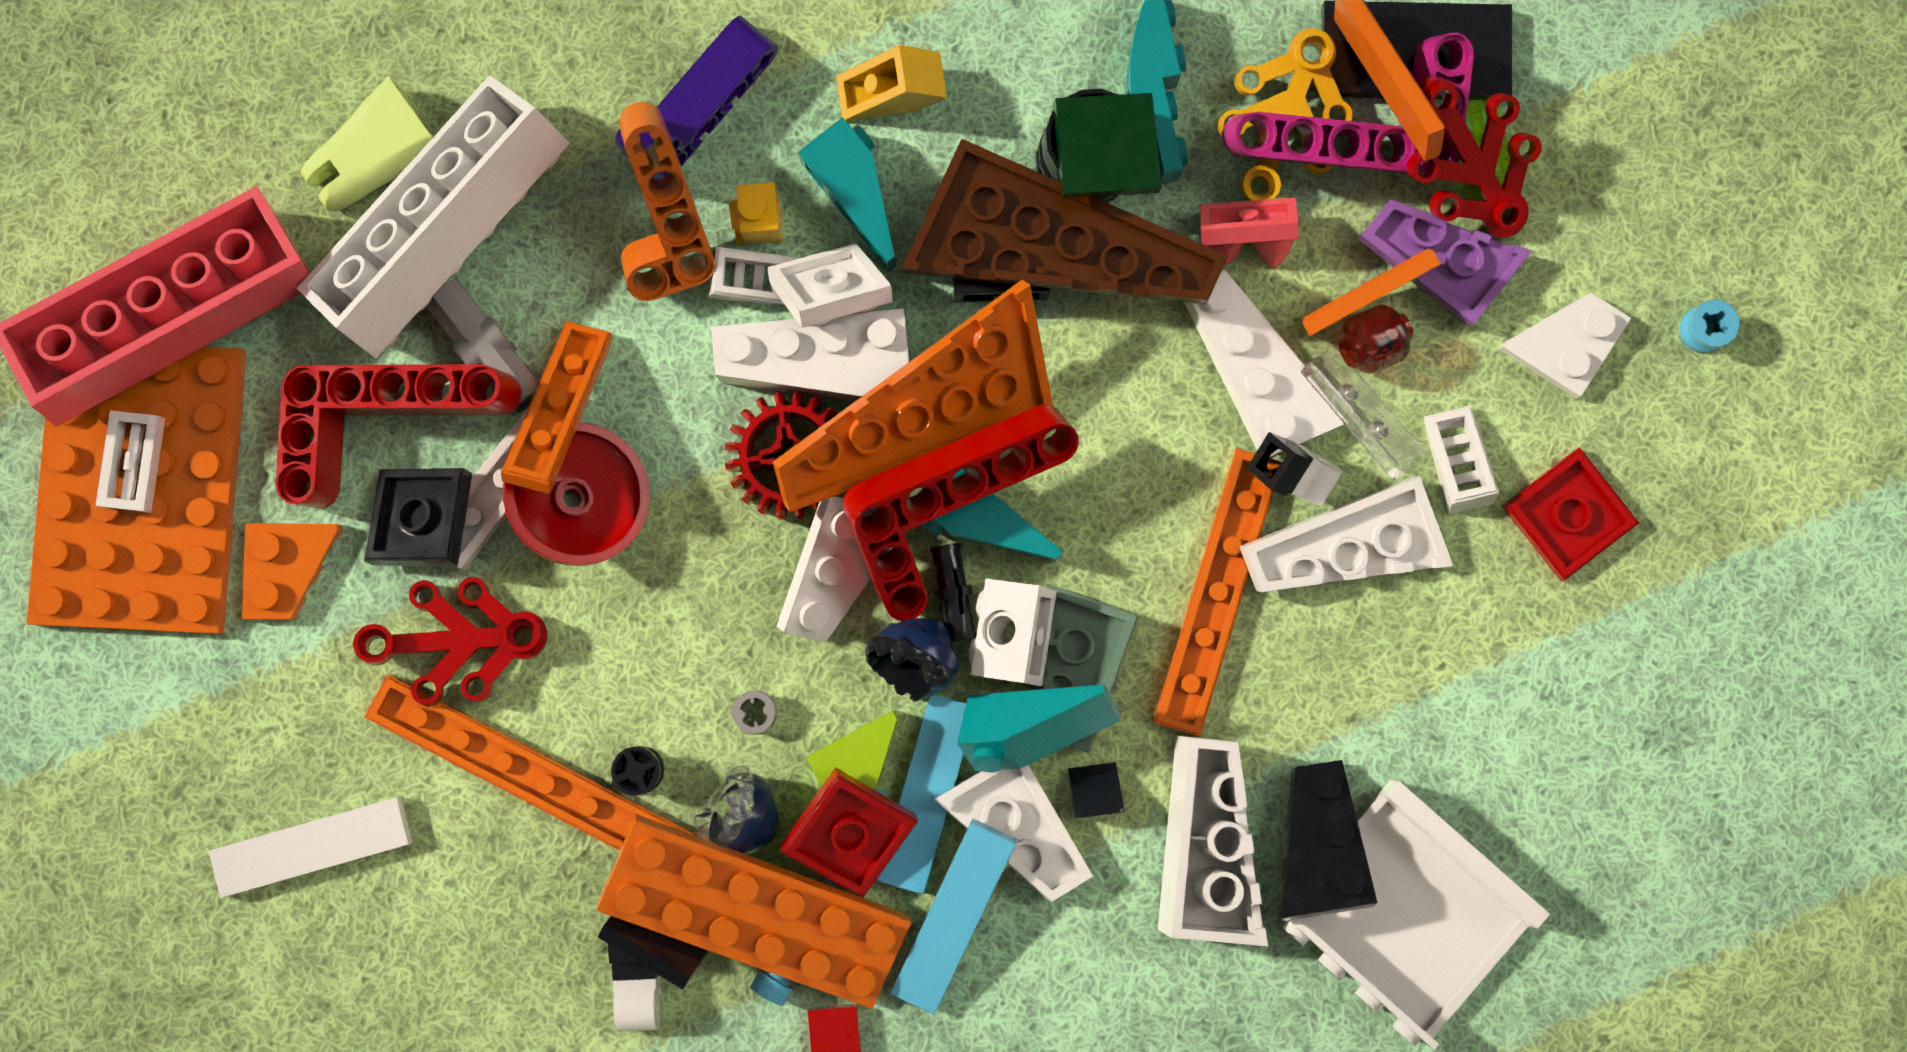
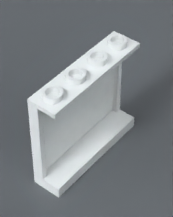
(1436, 922)

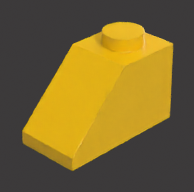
(892, 84)

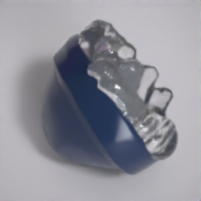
(739, 813)

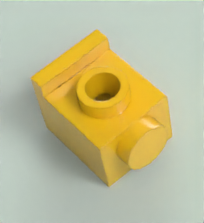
(756, 214)

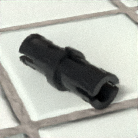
(953, 591)

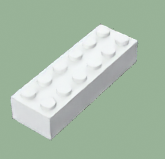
(433, 216)

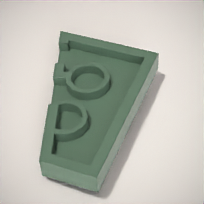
(1086, 645)

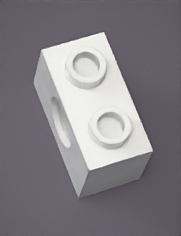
(1026, 654)

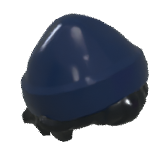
(914, 657)

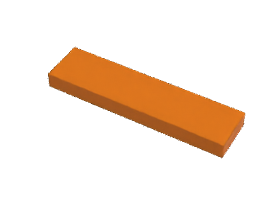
(1391, 76)
(556, 407)

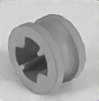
(740, 714)

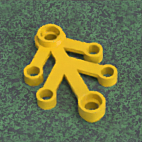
(1289, 101)

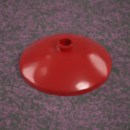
(610, 506)

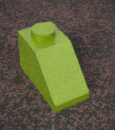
(858, 753)

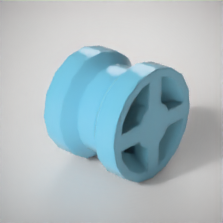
(1699, 334)

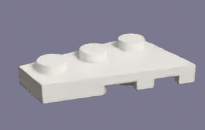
(827, 575)
(1019, 807)

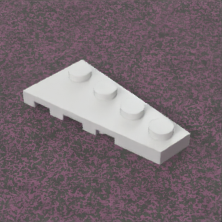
(1259, 369)
(1361, 539)

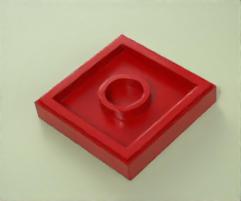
(1570, 514)
(849, 832)

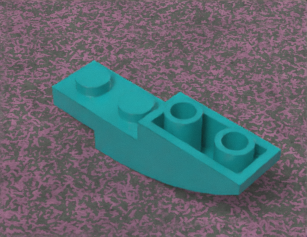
(1153, 68)

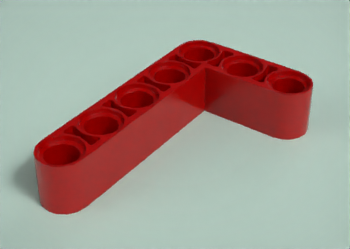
(378, 396)
(944, 494)

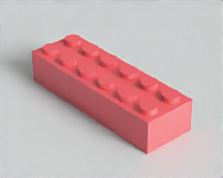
(152, 307)

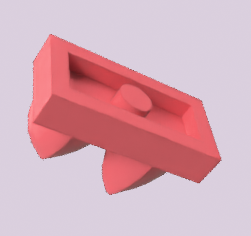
(1267, 223)

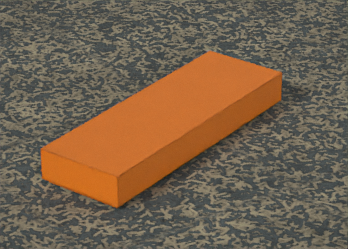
(1370, 291)

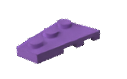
(1471, 262)

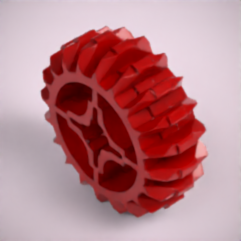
(747, 463)

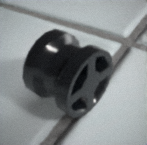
(630, 774)

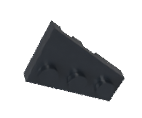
(1324, 849)

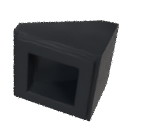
(1095, 790)

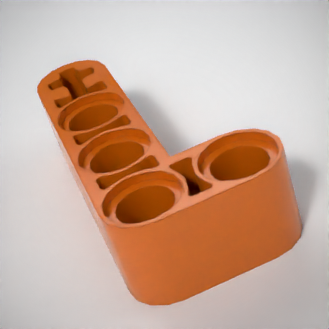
(663, 198)

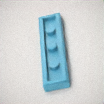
(930, 774)
(953, 916)

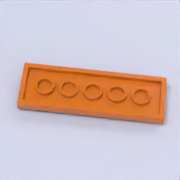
(753, 912)

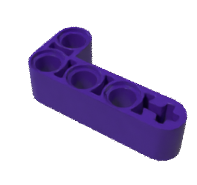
(710, 86)

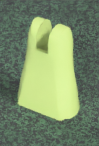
(369, 147)

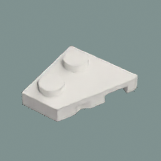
(1569, 343)

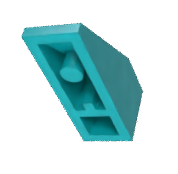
(847, 173)
(996, 526)
(1028, 725)

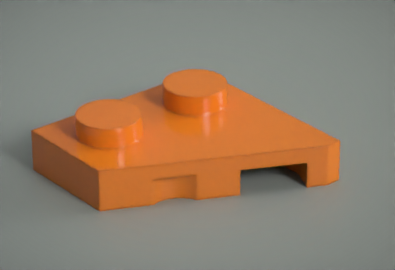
(282, 566)

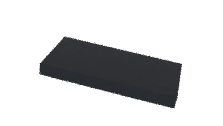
(1410, 24)

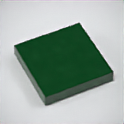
(1107, 145)

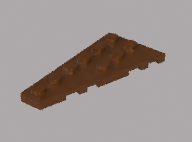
(1012, 225)

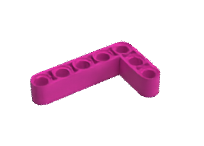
(1362, 137)

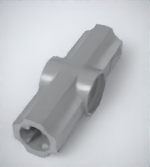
(480, 338)

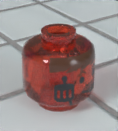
(1375, 339)

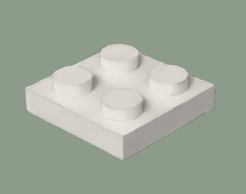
(830, 285)

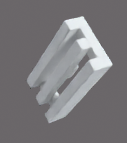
(149, 462)

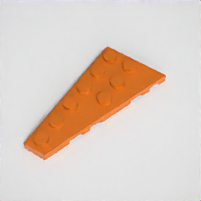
(949, 391)

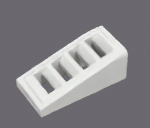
(716, 286)
(1449, 483)

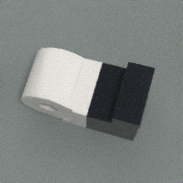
(1299, 474)
(635, 993)

